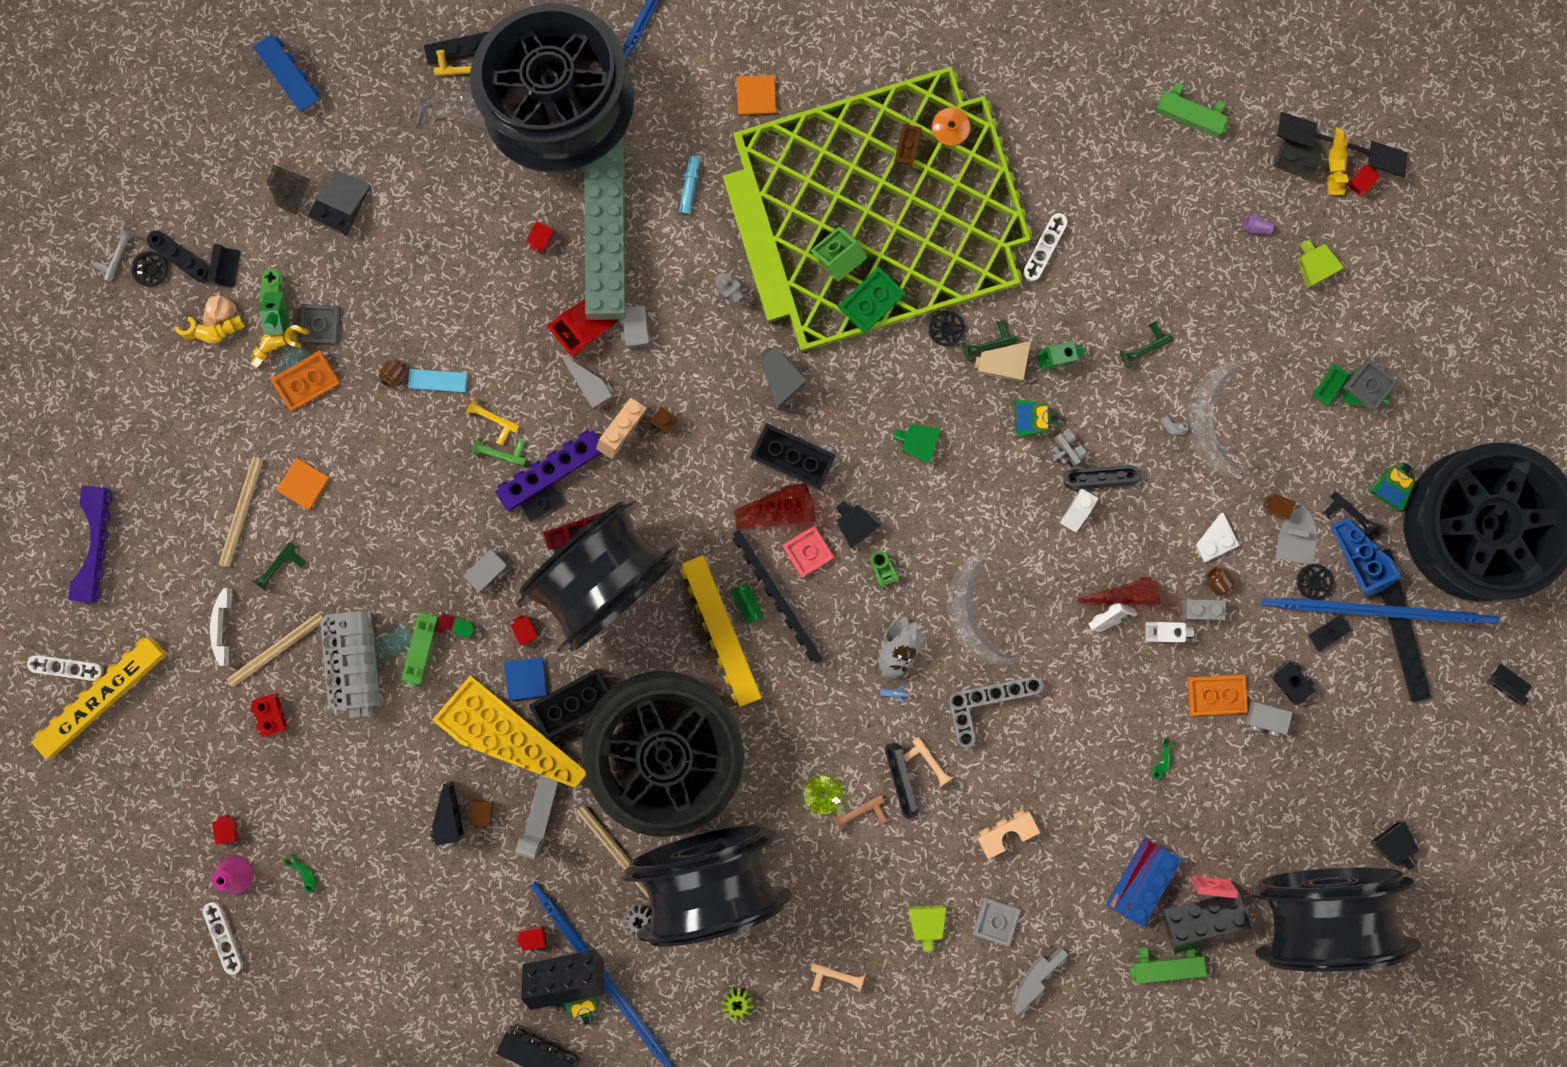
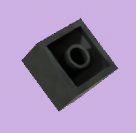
(1298, 159)

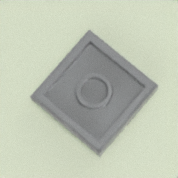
(996, 921)

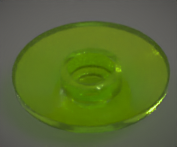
(822, 805)

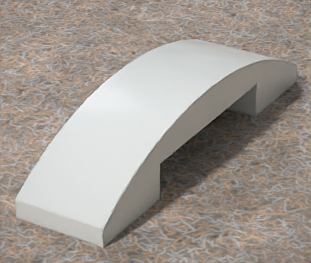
(216, 627)

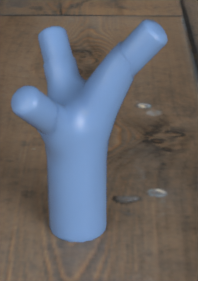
(895, 693)

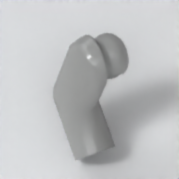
(1174, 428)

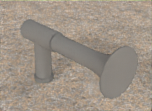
(113, 265)

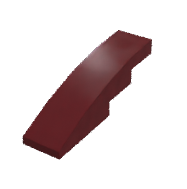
(559, 536)

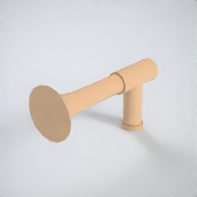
(921, 748)
(822, 970)

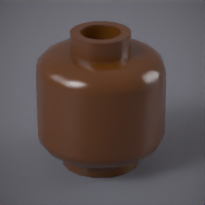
(392, 373)
(1220, 581)

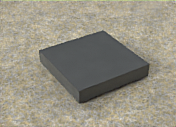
(321, 322)
(1370, 385)

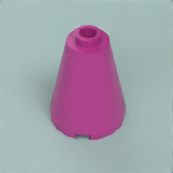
(232, 875)

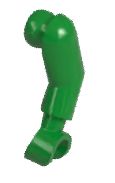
(1165, 762)
(306, 872)

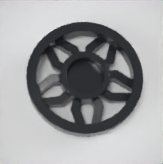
(149, 269)
(946, 328)
(1314, 581)

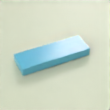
(437, 380)

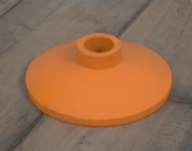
(947, 135)

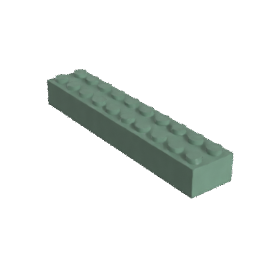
(605, 236)

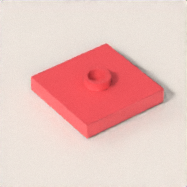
(808, 551)
(1214, 886)

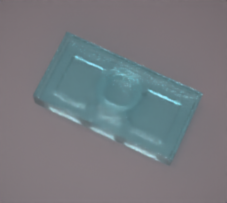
(291, 356)
(393, 642)

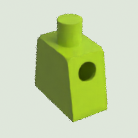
(1317, 263)
(927, 924)

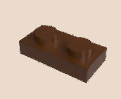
(907, 144)

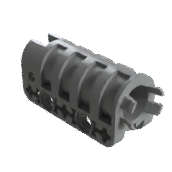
(356, 662)

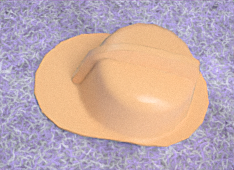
(218, 310)

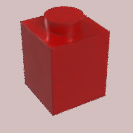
(1363, 180)
(540, 237)
(524, 630)
(225, 829)
(531, 938)

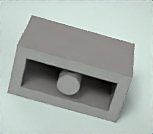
(635, 327)
(486, 571)
(1204, 609)
(1268, 718)

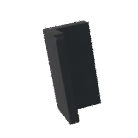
(223, 266)
(1510, 684)

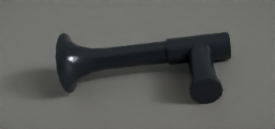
(1340, 501)

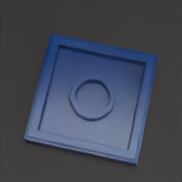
(525, 678)

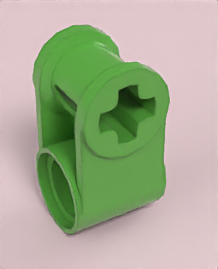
(268, 286)
(884, 570)

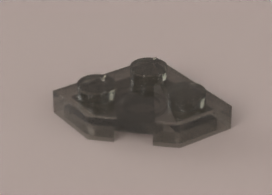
(287, 188)

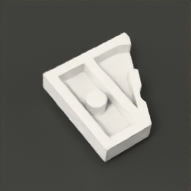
(1216, 539)
(1111, 617)

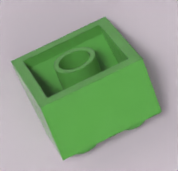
(839, 253)

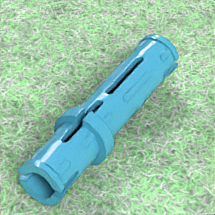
(691, 177)

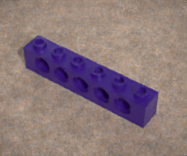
(505, 489)

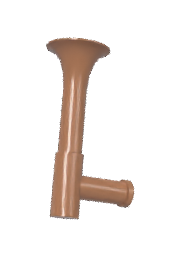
(872, 804)

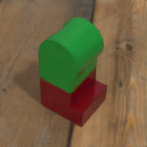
(460, 626)

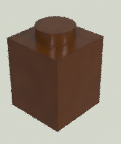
(663, 420)
(1279, 506)
(481, 813)

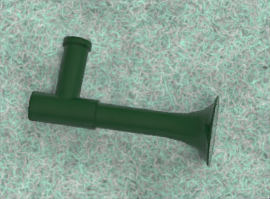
(1161, 340)
(1003, 341)
(286, 553)

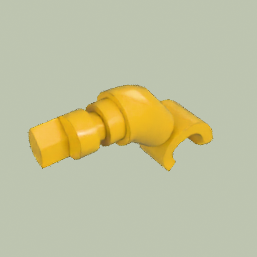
(1337, 164)
(211, 334)
(272, 342)

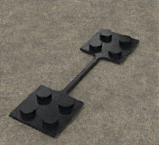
(1380, 155)

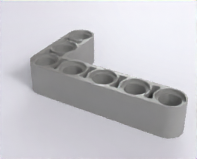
(985, 691)
(531, 842)

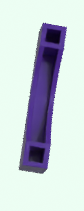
(95, 504)

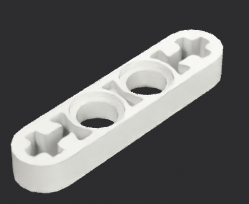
(1046, 248)
(65, 670)
(218, 939)

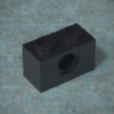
(1282, 678)

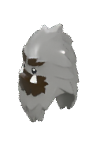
(899, 648)

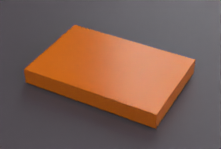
(305, 380)
(1217, 695)

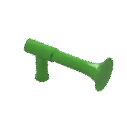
(515, 459)

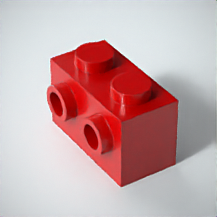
(268, 715)

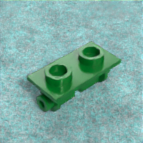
(747, 603)

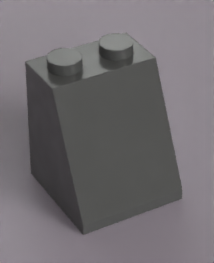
(781, 377)

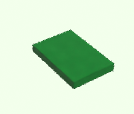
(871, 300)

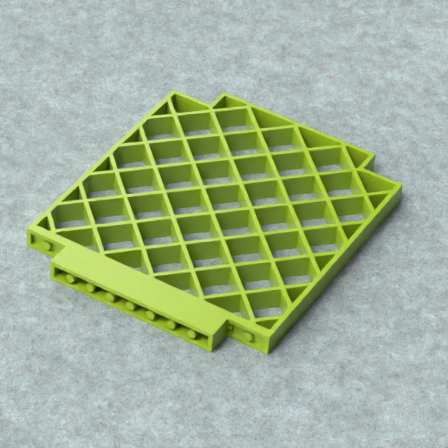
(761, 244)

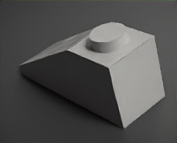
(592, 386)

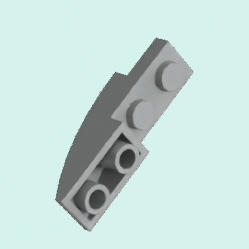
(1031, 985)

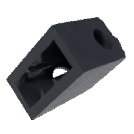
(855, 523)
(1397, 845)

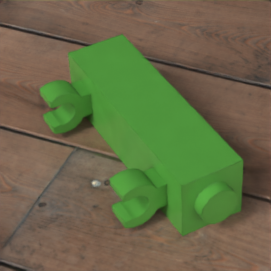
(1192, 114)
(420, 649)
(1168, 968)

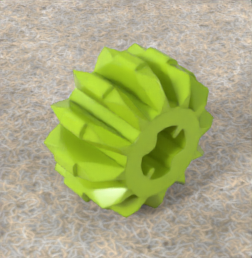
(738, 1011)

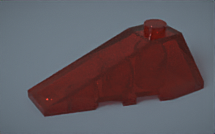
(783, 507)
(1135, 592)

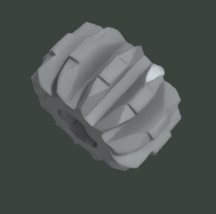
(632, 918)

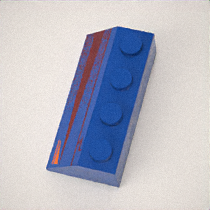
(1143, 882)

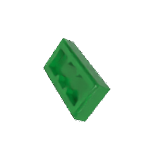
(1330, 385)

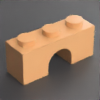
(618, 430)
(991, 839)

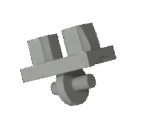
(728, 287)
(1073, 455)

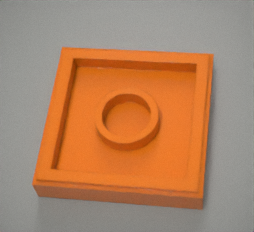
(756, 95)
(302, 484)

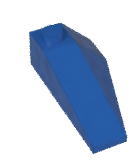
(1369, 565)

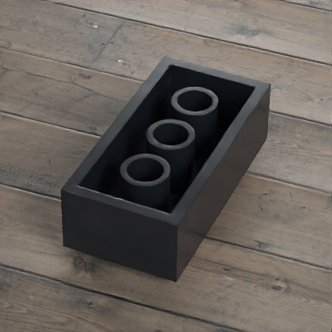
(792, 457)
(569, 703)
(1206, 923)
(562, 979)
(532, 1051)

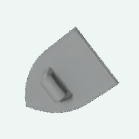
(1298, 538)

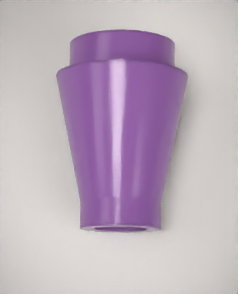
(1255, 224)

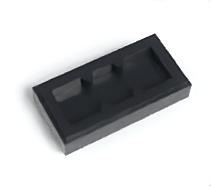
(541, 503)
(1329, 632)

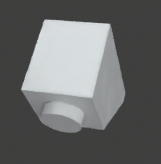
(1078, 510)

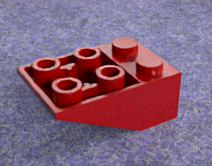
(576, 331)

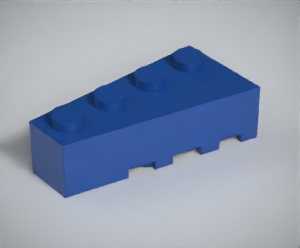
(286, 73)

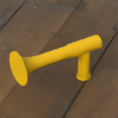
(443, 70)
(508, 425)

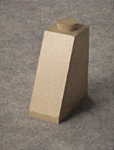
(1004, 362)

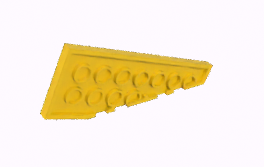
(491, 727)

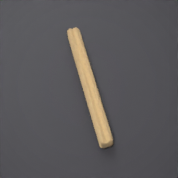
(241, 511)
(275, 650)
(607, 841)

